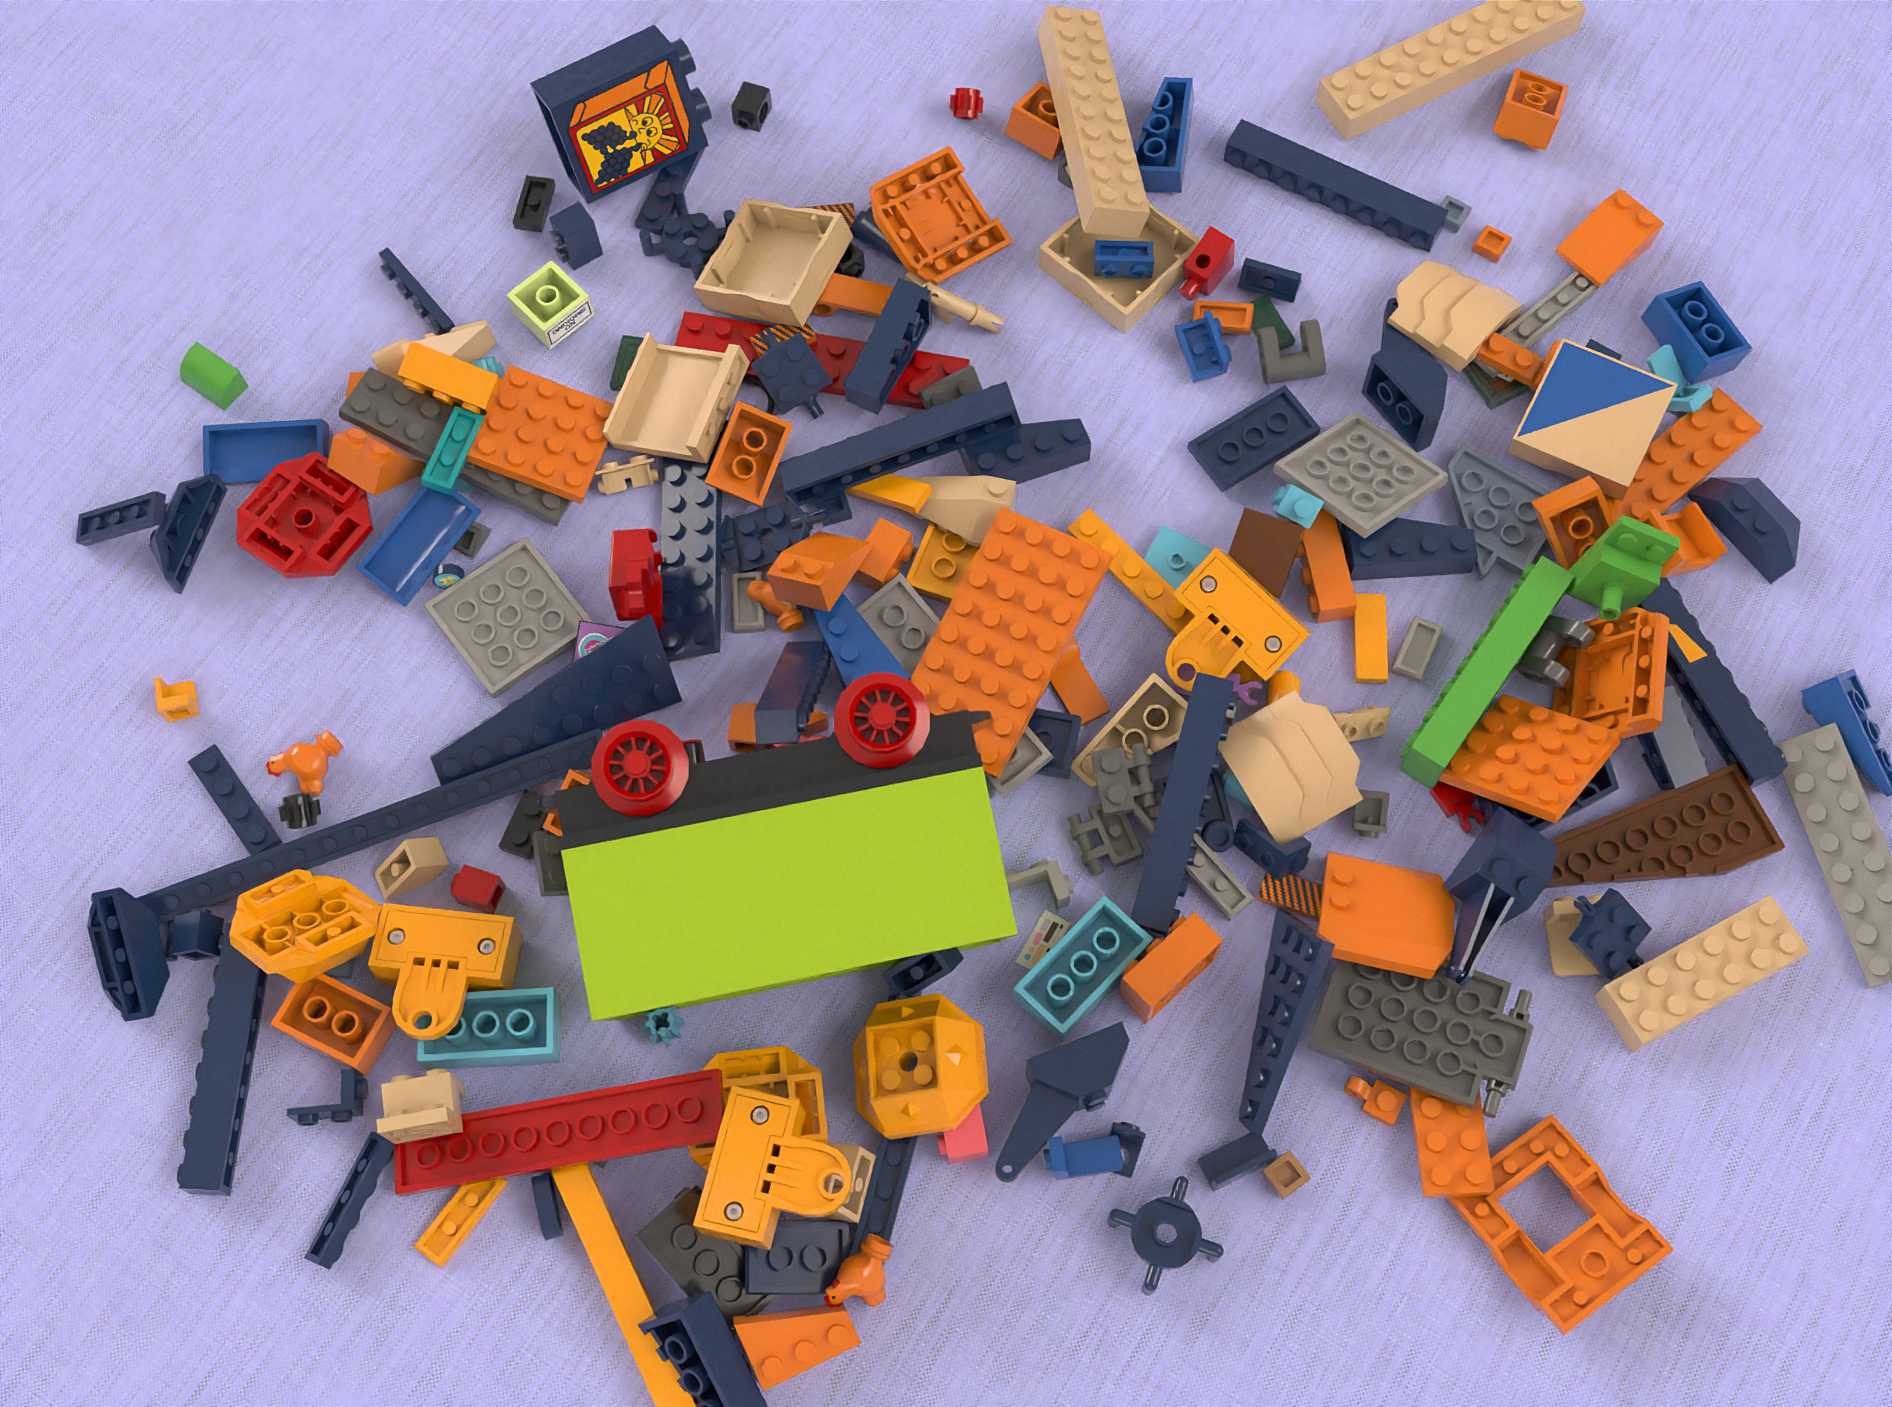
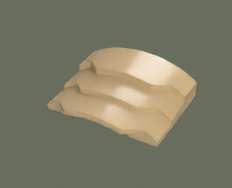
(1450, 312)
(1293, 766)

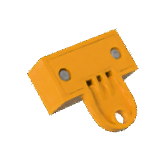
(1231, 623)
(438, 959)
(766, 1169)

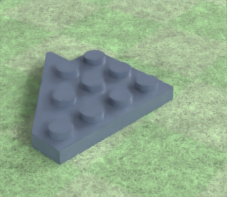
(1498, 509)

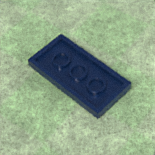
(1253, 438)

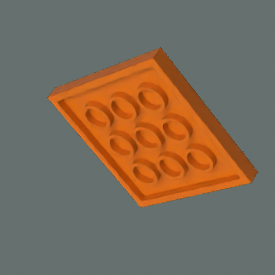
(542, 434)
(1530, 757)

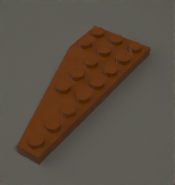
(1681, 833)

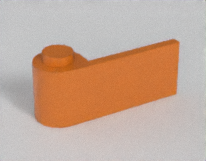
(852, 295)
(1077, 688)

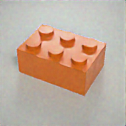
(1169, 966)
(336, 1022)

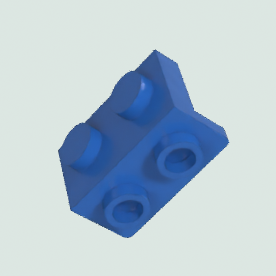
(1123, 259)
(1203, 347)

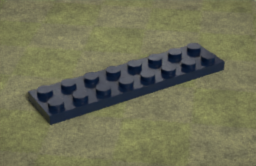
(690, 559)

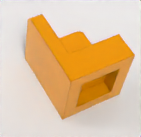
(176, 700)

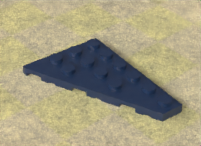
(1289, 986)

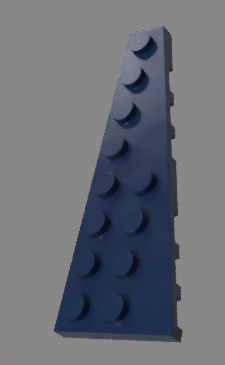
(601, 689)

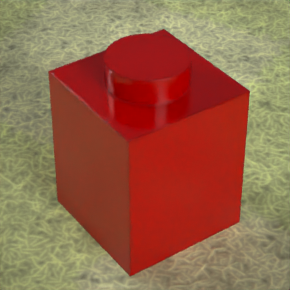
(477, 889)

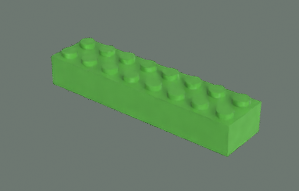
(1484, 671)

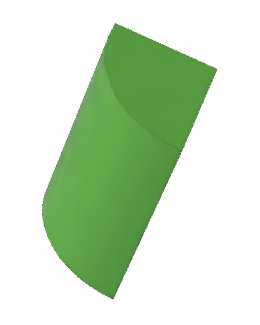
(212, 376)

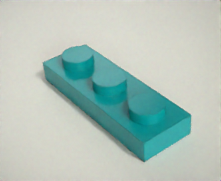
(452, 450)

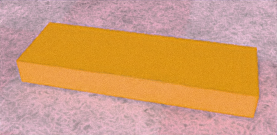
(894, 491)
(1370, 639)
(458, 1220)

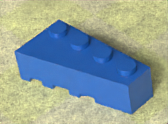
(1165, 136)
(853, 643)

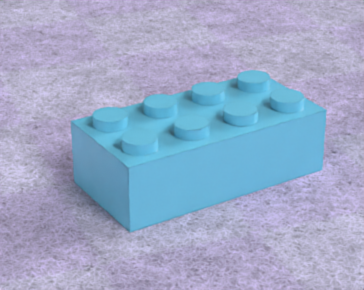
(1081, 968)
(498, 1031)

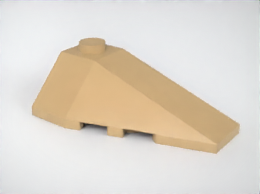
(1148, 717)

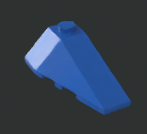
(1845, 703)

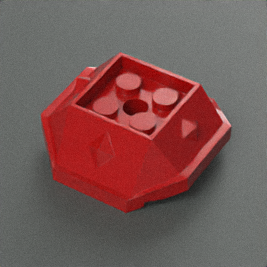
(290, 495)

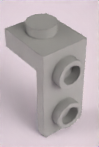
(1059, 885)

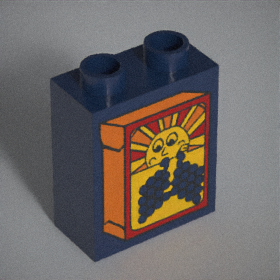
(623, 112)

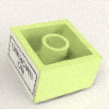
(550, 304)

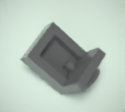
(1371, 813)

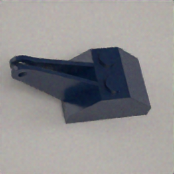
(1406, 385)
(1495, 883)
(1062, 1082)

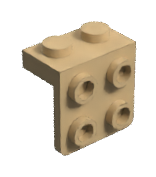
(1560, 922)

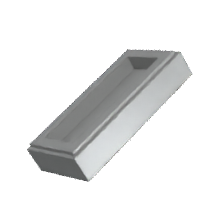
(747, 614)
(1417, 649)

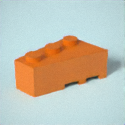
(794, 1341)

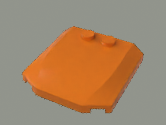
(935, 218)
(1619, 675)
(1386, 915)

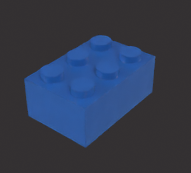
(1698, 332)

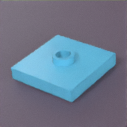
(1175, 556)

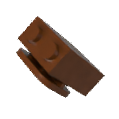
(1266, 549)

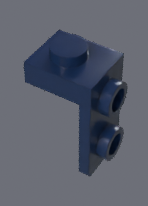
(1273, 858)
(353, 1091)

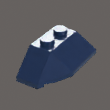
(1752, 522)
(186, 527)
(127, 952)

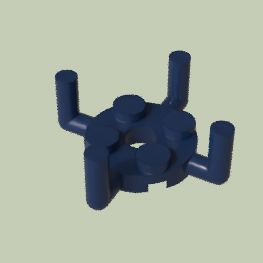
(683, 227)
(1151, 1249)

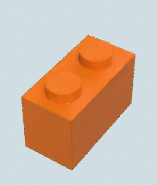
(890, 549)

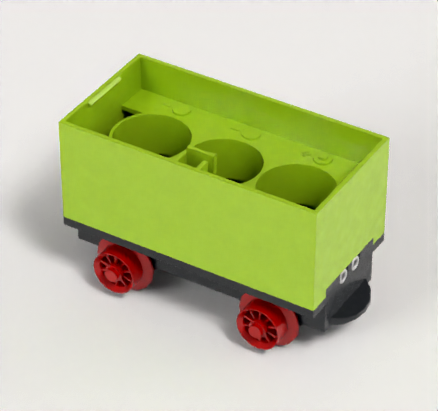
(780, 858)

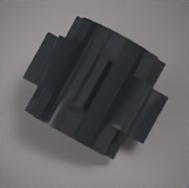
(299, 810)

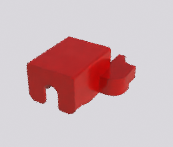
(635, 576)

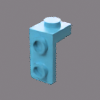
(1686, 397)
(1296, 504)

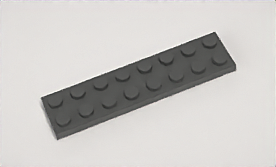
(416, 425)

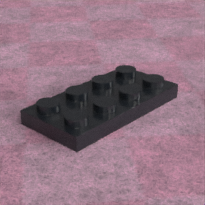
(701, 1261)

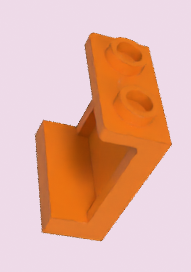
(1699, 541)

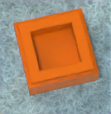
(1491, 244)

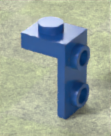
(1083, 1157)

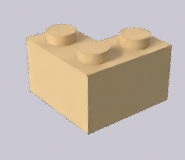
(861, 1165)

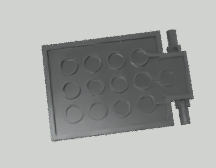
(1426, 1030)

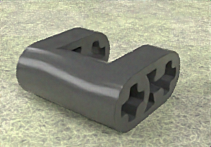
(1291, 366)
(1539, 658)

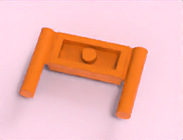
(1515, 360)

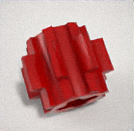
(966, 103)

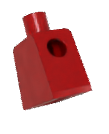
(1207, 264)

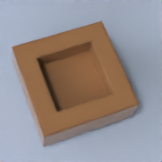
(1286, 1175)

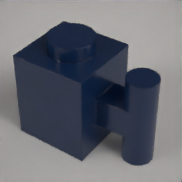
(193, 936)

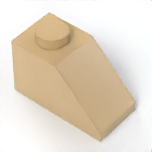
(411, 866)

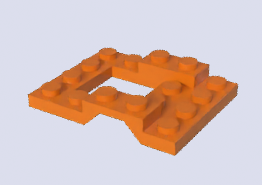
(1590, 1262)

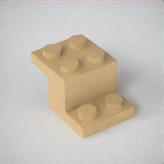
(421, 1106)

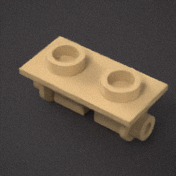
(615, 475)
(1363, 722)

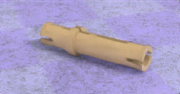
(972, 313)

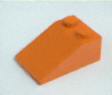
(1530, 109)
(1610, 238)
(748, 453)
(372, 461)
(1573, 519)
(817, 569)

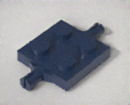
(791, 373)
(1609, 933)

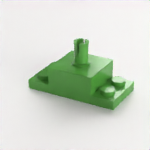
(1622, 566)

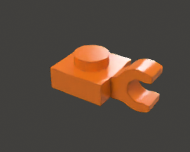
(1380, 1100)

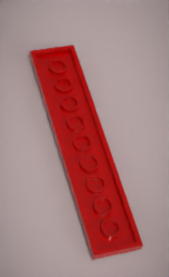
(834, 353)
(566, 1132)

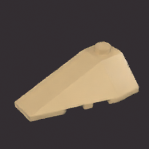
(462, 342)
(966, 504)

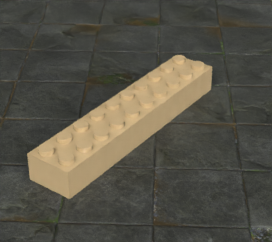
(1442, 60)
(1092, 123)

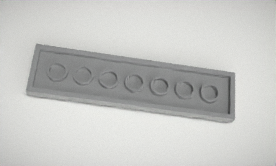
(906, 629)
(1845, 843)

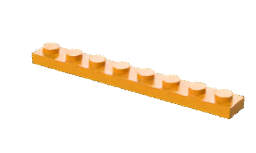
(1142, 580)

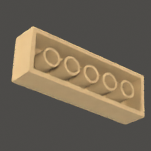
(1701, 973)

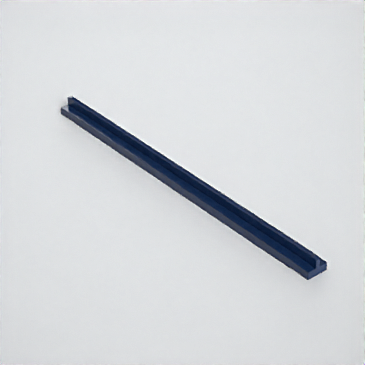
(373, 827)

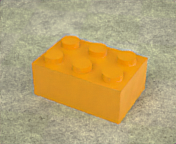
(448, 378)

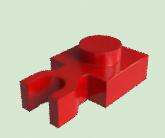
(1457, 801)

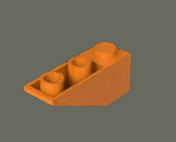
(742, 727)

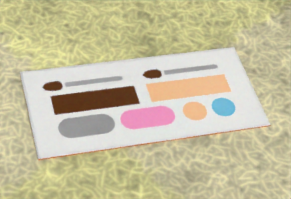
(1042, 939)

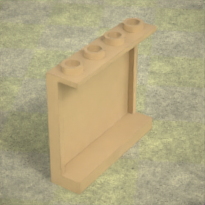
(675, 400)

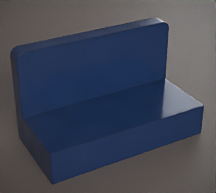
(1269, 280)
(1236, 1160)

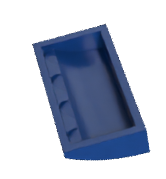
(253, 449)
(417, 542)

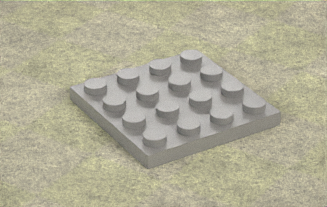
(1361, 474)
(508, 617)

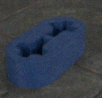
(547, 1206)

